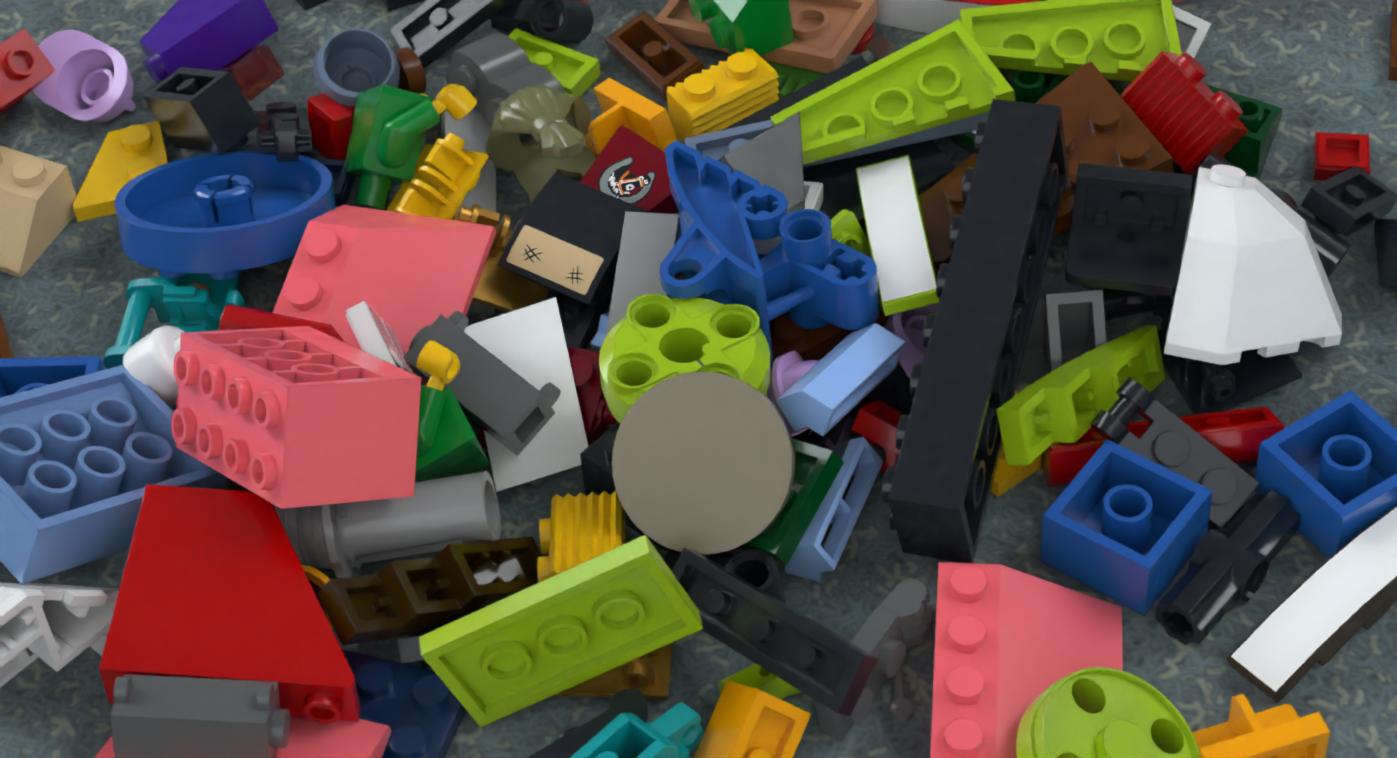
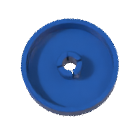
(221, 212)

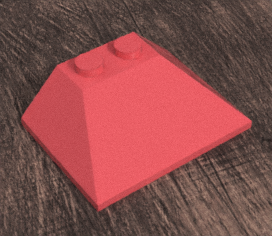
(393, 261)

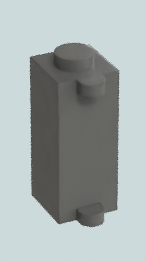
(487, 387)
(197, 718)

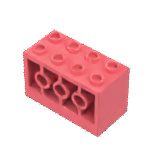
(297, 415)

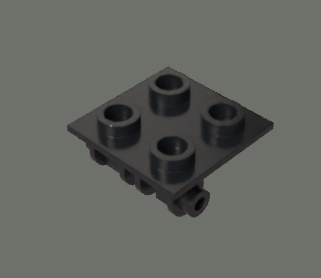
(1218, 387)

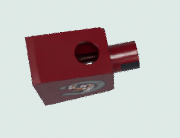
(632, 172)

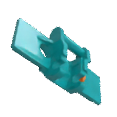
(186, 302)

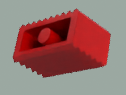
(1184, 110)

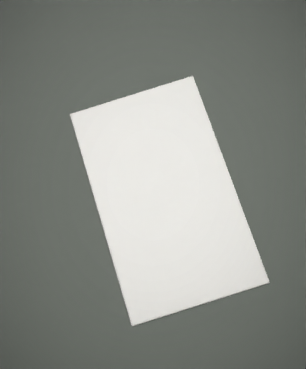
(536, 349)

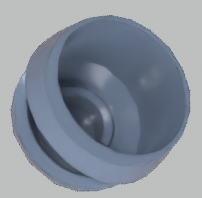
(354, 63)

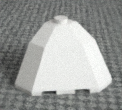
(1247, 275)
(51, 624)

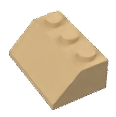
(33, 207)

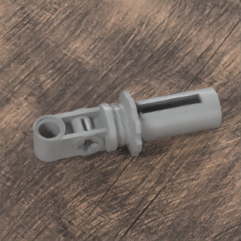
(385, 529)

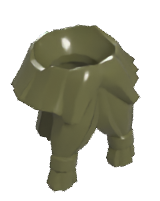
(558, 128)

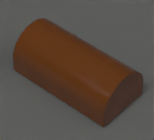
(653, 53)

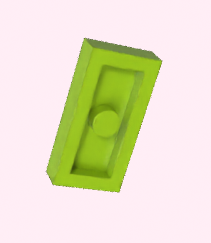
(570, 68)

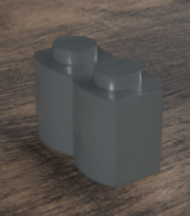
(494, 71)

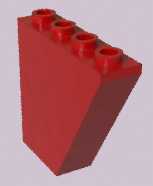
(224, 598)

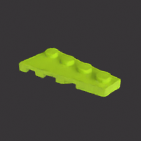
(1066, 34)
(901, 94)

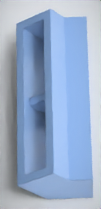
(841, 379)
(812, 559)

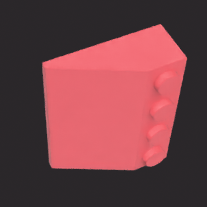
(1001, 646)

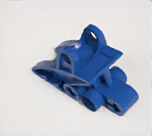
(804, 275)

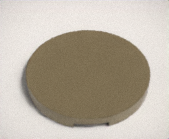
(703, 463)

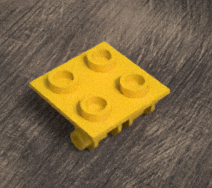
(440, 179)

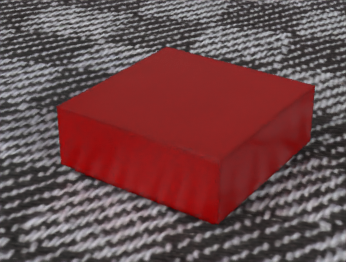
(1338, 153)

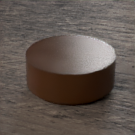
(412, 74)

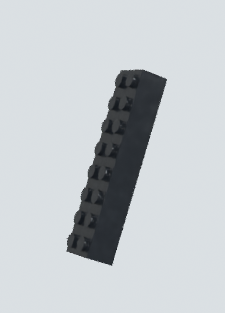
(978, 332)

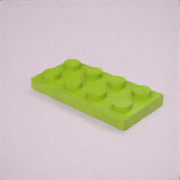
(561, 631)

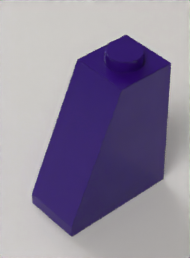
(205, 35)

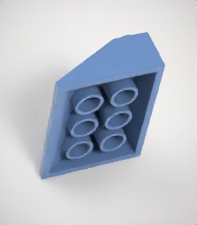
(80, 467)

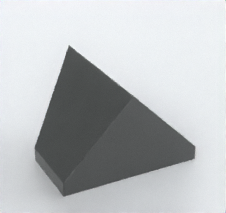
(774, 160)
(1062, 330)

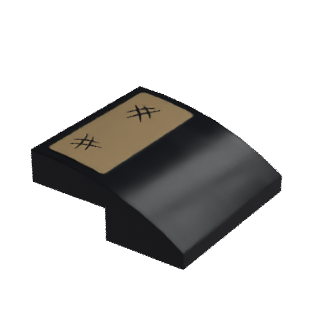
(569, 239)

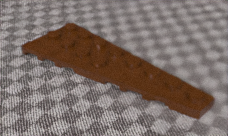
(1096, 131)

